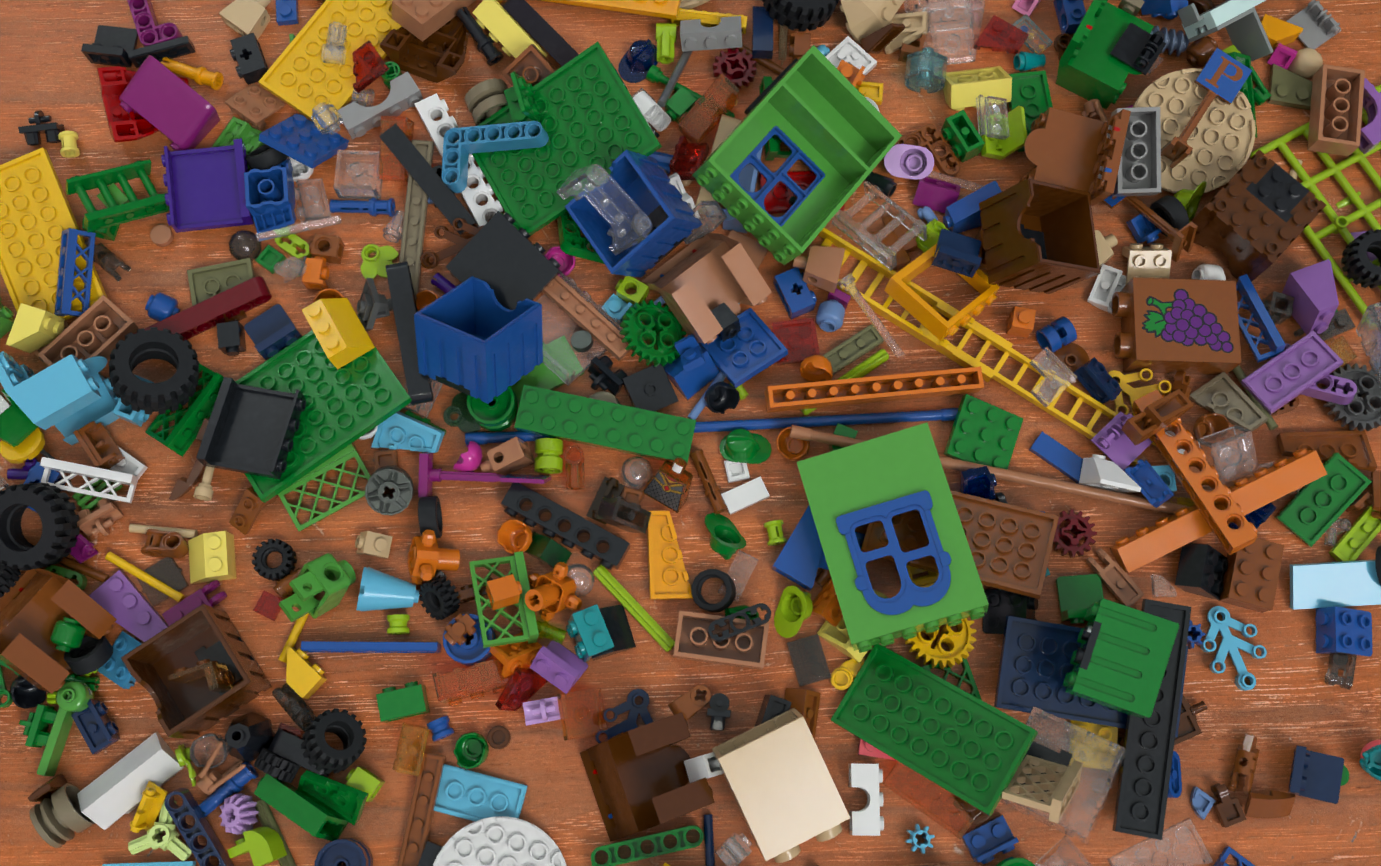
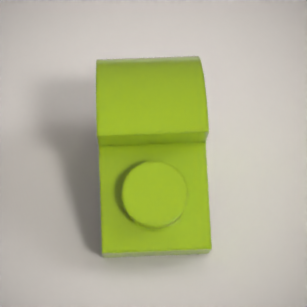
(262, 844)

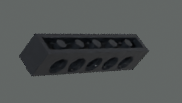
(519, 494)

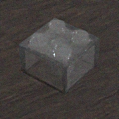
(357, 174)
(1230, 453)

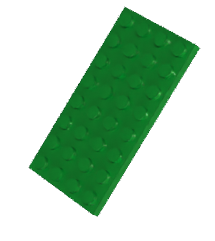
(934, 728)

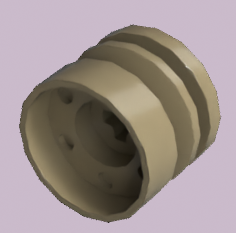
(60, 816)

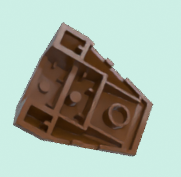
(435, 57)

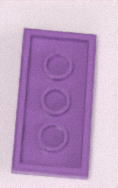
(1292, 372)

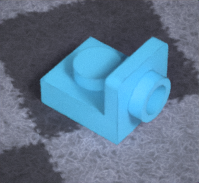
(616, 307)

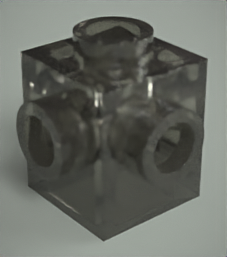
(1278, 306)

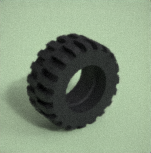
(801, 13)
(147, 346)
(58, 526)

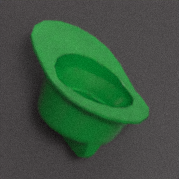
(745, 447)
(724, 535)

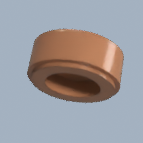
(161, 235)

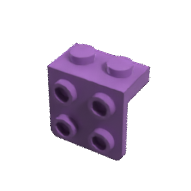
(559, 666)

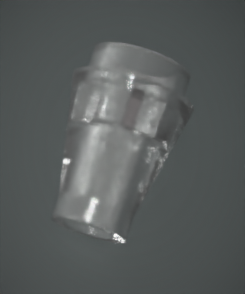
(394, 227)

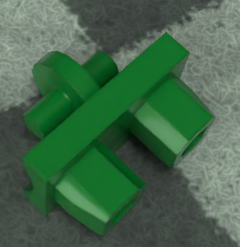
(37, 725)

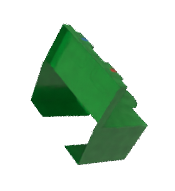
(1087, 63)

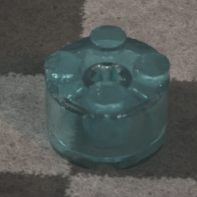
(925, 71)

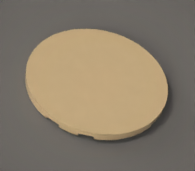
(1219, 141)

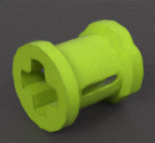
(775, 532)

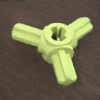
(168, 842)

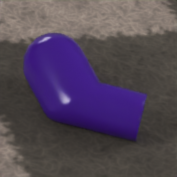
(21, 474)

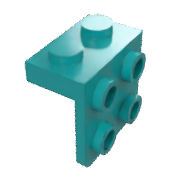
(589, 633)

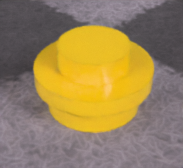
(841, 678)

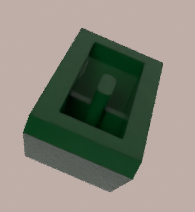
(547, 550)

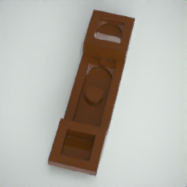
(183, 484)

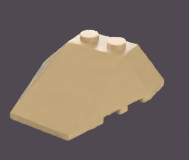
(868, 15)

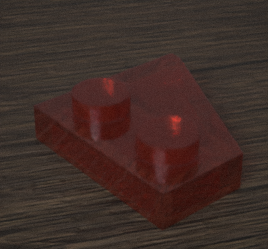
(519, 689)

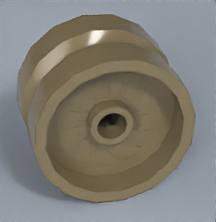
(486, 99)

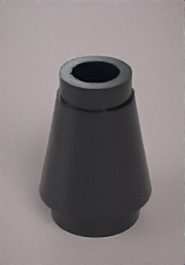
(884, 183)

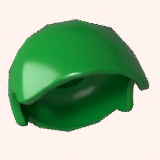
(471, 750)

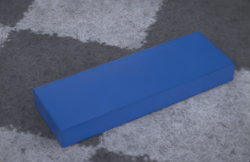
(1058, 456)

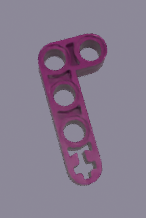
(147, 24)

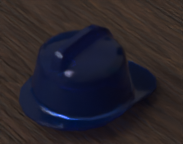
(638, 61)

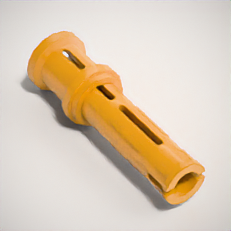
(199, 75)

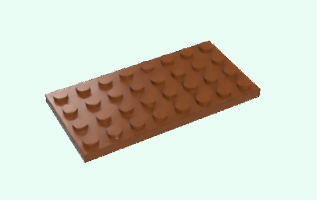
(1006, 542)

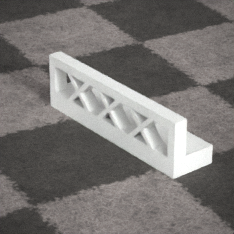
(88, 471)

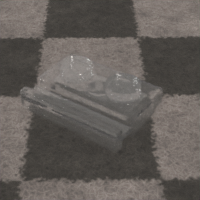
(992, 117)

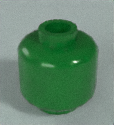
(67, 634)

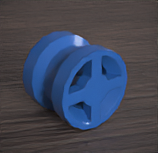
(440, 728)

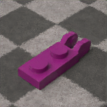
(193, 601)

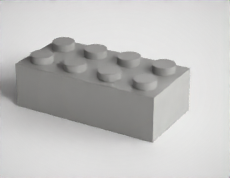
(1141, 154)

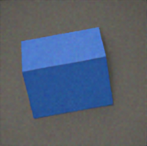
(694, 380)

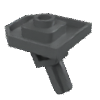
(372, 305)

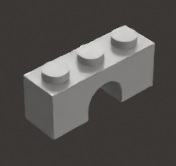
(723, 36)

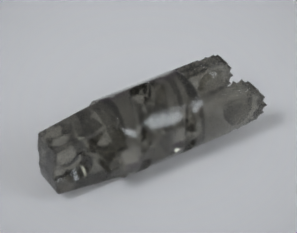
(108, 260)
(294, 706)

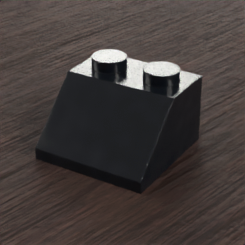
(619, 630)

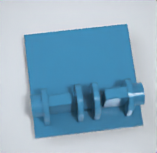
(115, 668)

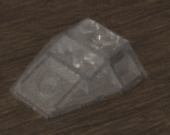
(951, 26)

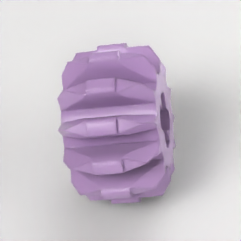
(238, 813)

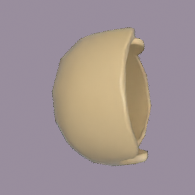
(1306, 63)

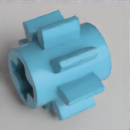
(927, 838)

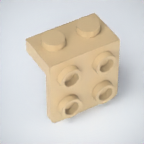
(1147, 261)

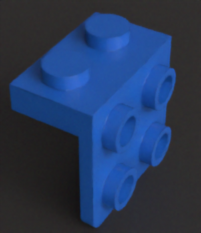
(1343, 631)

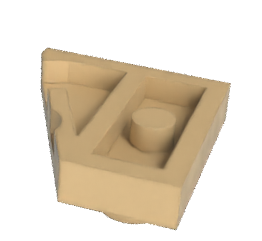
(915, 25)

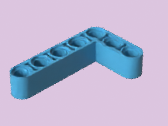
(486, 134)

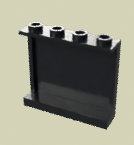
(505, 261)
(251, 429)

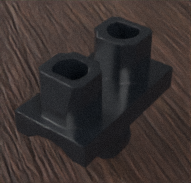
(33, 132)
(604, 377)
(718, 711)

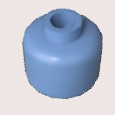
(830, 315)

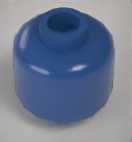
(161, 306)

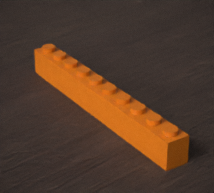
(873, 389)
(1190, 524)

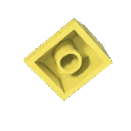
(34, 328)
(212, 557)

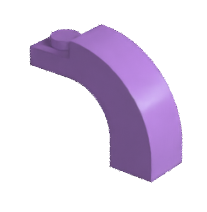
(1371, 132)

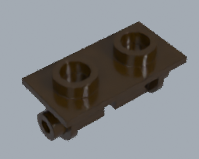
(607, 489)

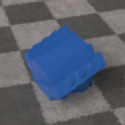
(271, 196)

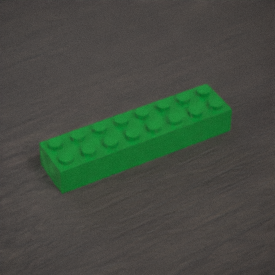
(604, 424)

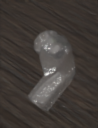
(1338, 527)

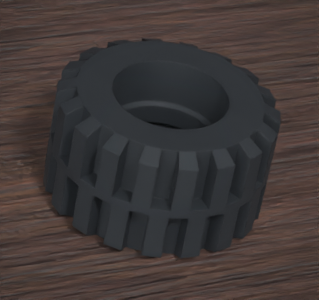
(1357, 261)
(346, 729)

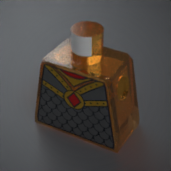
(670, 484)

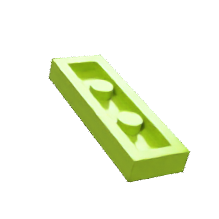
(1358, 537)

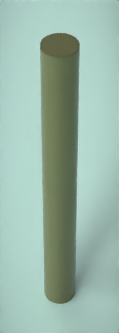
(1239, 373)

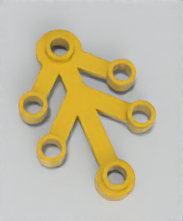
(1135, 393)

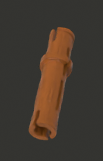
(718, 504)

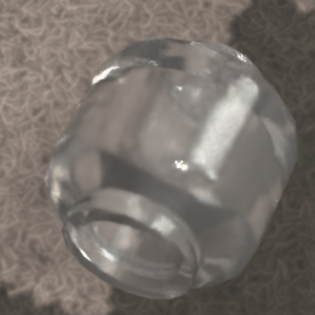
(326, 118)

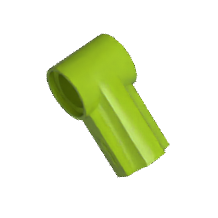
(665, 42)

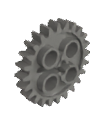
(1364, 414)

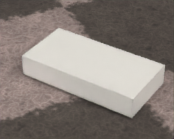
(745, 495)

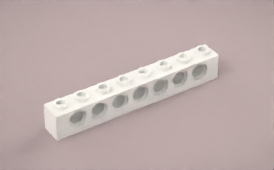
(429, 110)

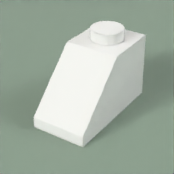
(702, 767)

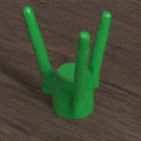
(1261, 94)

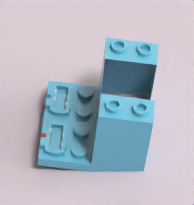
(62, 394)

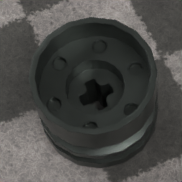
(394, 478)

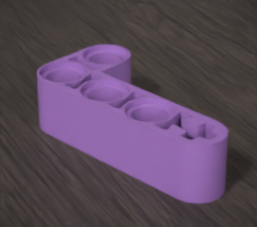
(1327, 394)

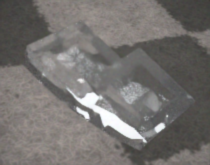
(740, 572)

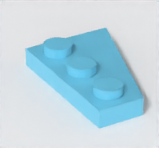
(407, 434)

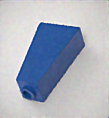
(801, 553)

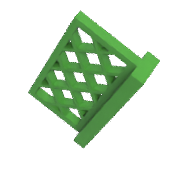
(338, 459)
(527, 616)

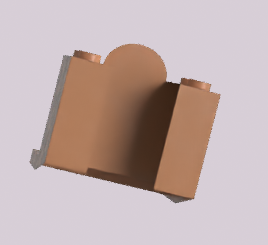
(704, 277)

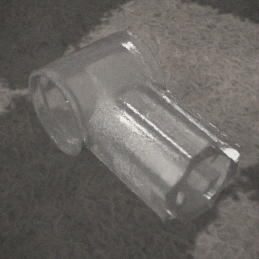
(334, 49)

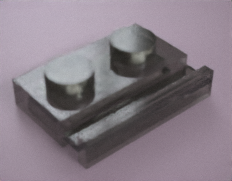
(808, 660)

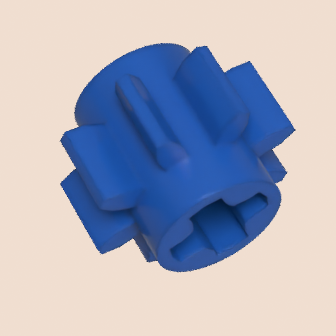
(1197, 635)

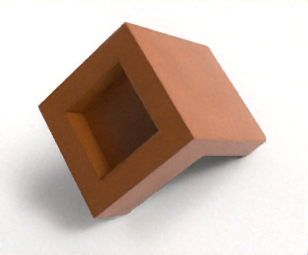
(912, 47)

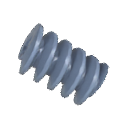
(1174, 40)

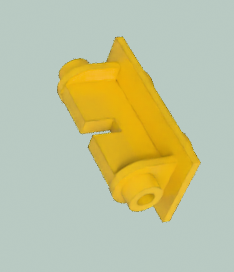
(149, 808)

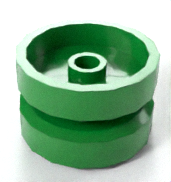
(498, 416)

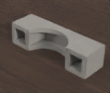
(402, 95)

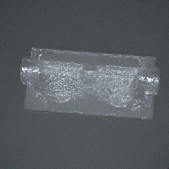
(291, 268)

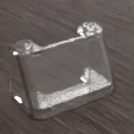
(627, 219)

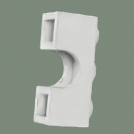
(868, 820)

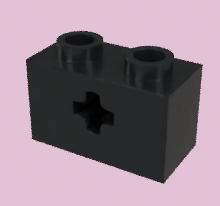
(249, 57)

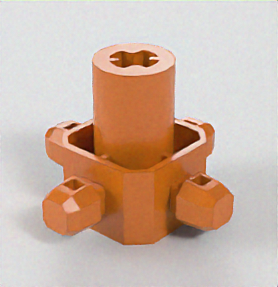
(426, 558)
(552, 592)

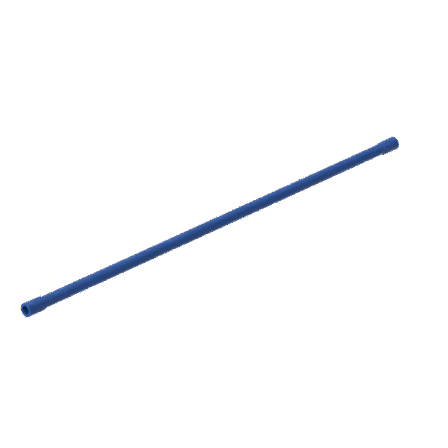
(943, 414)

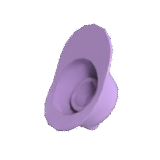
(909, 161)

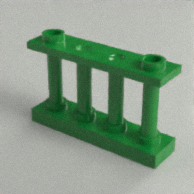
(116, 213)

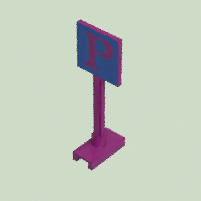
(428, 475)

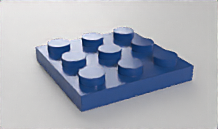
(303, 141)
(748, 351)

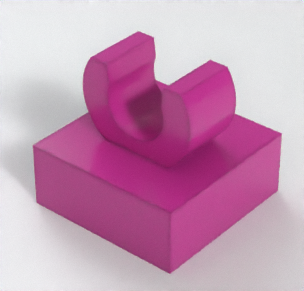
(1282, 56)

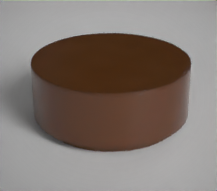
(499, 737)

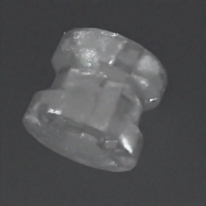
(364, 98)

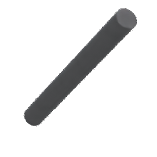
(674, 78)

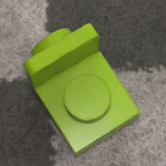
(933, 231)

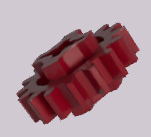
(734, 68)
(1081, 532)

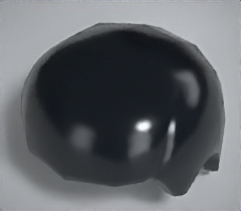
(721, 397)
(25, 694)

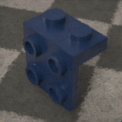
(272, 331)

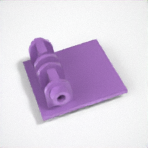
(1116, 444)

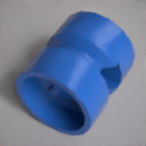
(1058, 334)

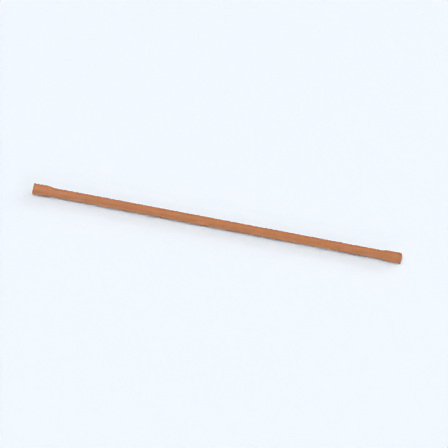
(808, 434)

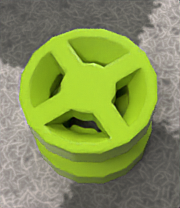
(398, 624)

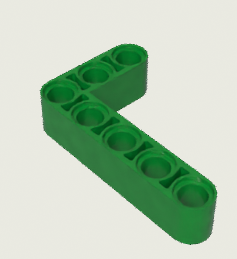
(635, 846)

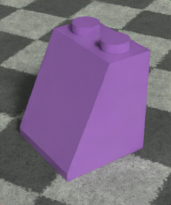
(1314, 296)

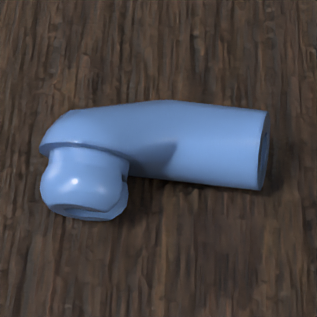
(927, 213)

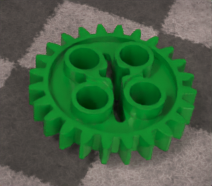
(652, 333)

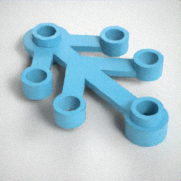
(1231, 644)

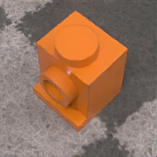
(316, 273)

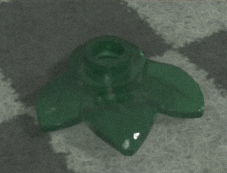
(464, 421)

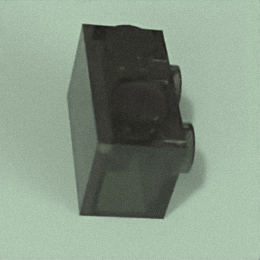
(623, 514)

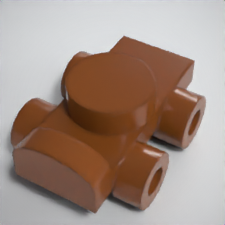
(456, 631)

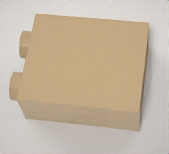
(782, 786)

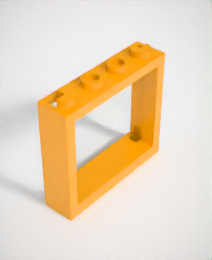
(923, 311)

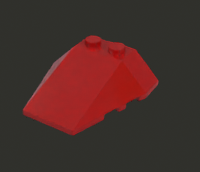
(122, 125)

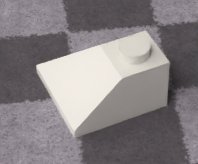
(1106, 475)

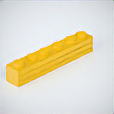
(708, 19)

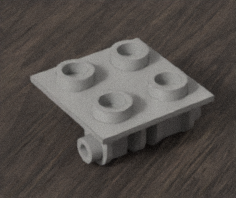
(1316, 25)

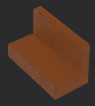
(806, 703)

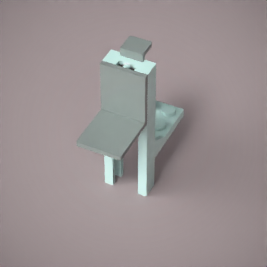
(1237, 17)

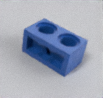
(1069, 14)

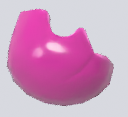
(566, 261)
(469, 460)

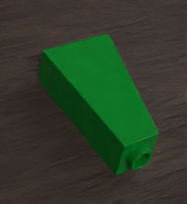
(300, 808)

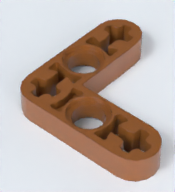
(939, 141)

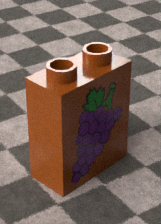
(1177, 326)

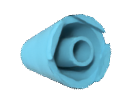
(384, 592)

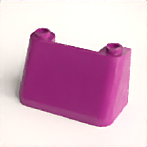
(169, 105)

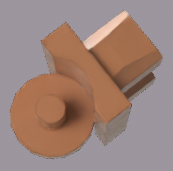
(99, 520)

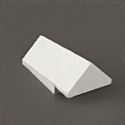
(121, 786)

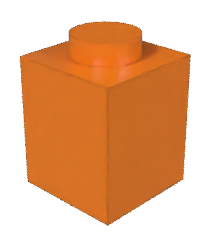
(1021, 322)
(503, 591)

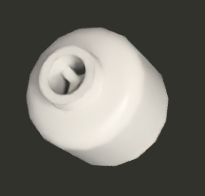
(1208, 272)

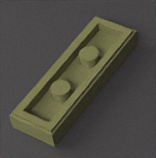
(854, 348)

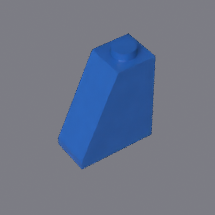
(966, 212)

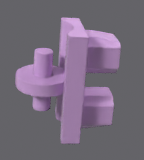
(541, 711)

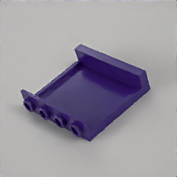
(206, 187)

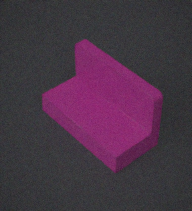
(936, 194)

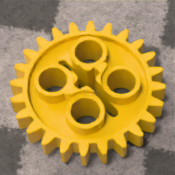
(958, 644)

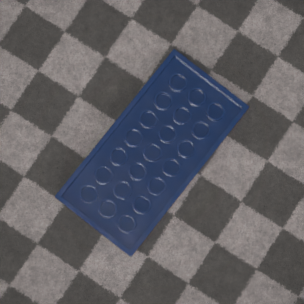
(1034, 669)

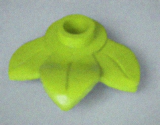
(377, 264)
(183, 758)

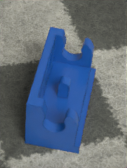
(1151, 483)

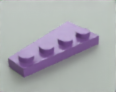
(129, 606)

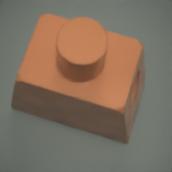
(821, 266)
(508, 457)

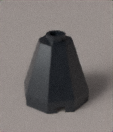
(248, 736)

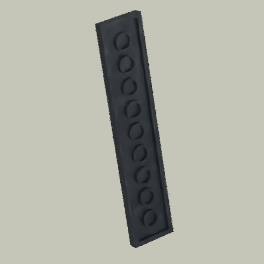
(1151, 740)

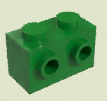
(962, 136)

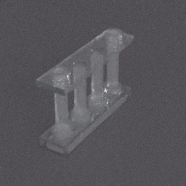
(872, 242)

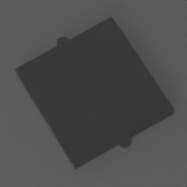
(168, 573)

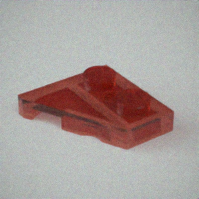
(1001, 37)
(367, 66)

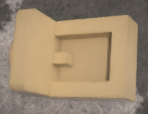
(373, 544)

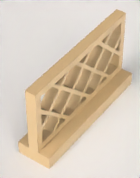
(1059, 792)

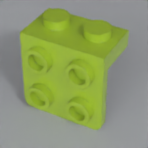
(1002, 148)

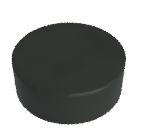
(581, 341)

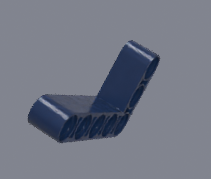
(201, 827)

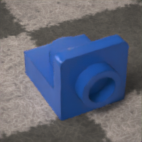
(690, 353)

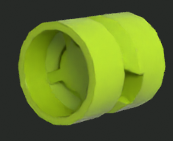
(548, 456)

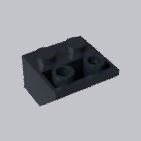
(1201, 570)

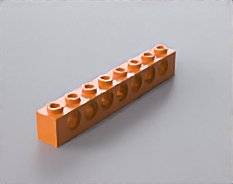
(1231, 539)

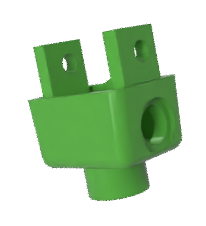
(318, 576)

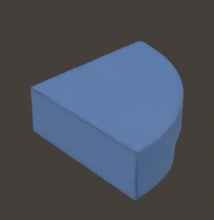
(1201, 802)

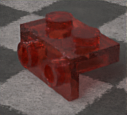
(688, 158)

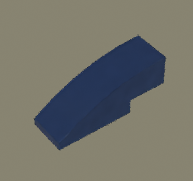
(762, 33)

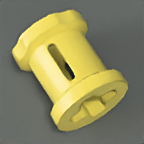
(69, 144)

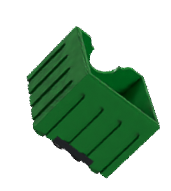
(1121, 658)

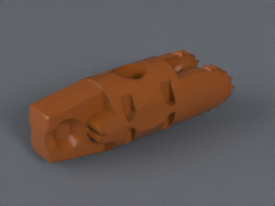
(1248, 753)

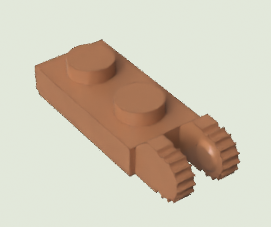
(1115, 579)

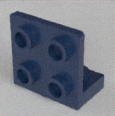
(957, 253)
(1316, 775)

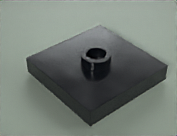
(650, 389)

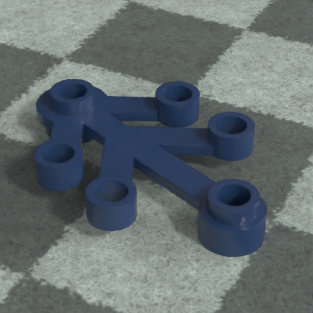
(630, 722)

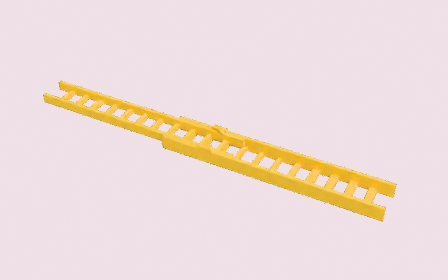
(956, 353)

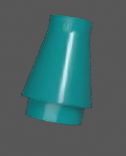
(1026, 61)

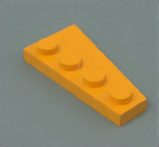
(665, 561)

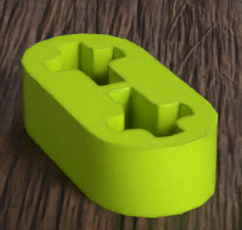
(291, 248)

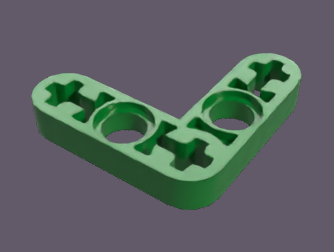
(572, 242)

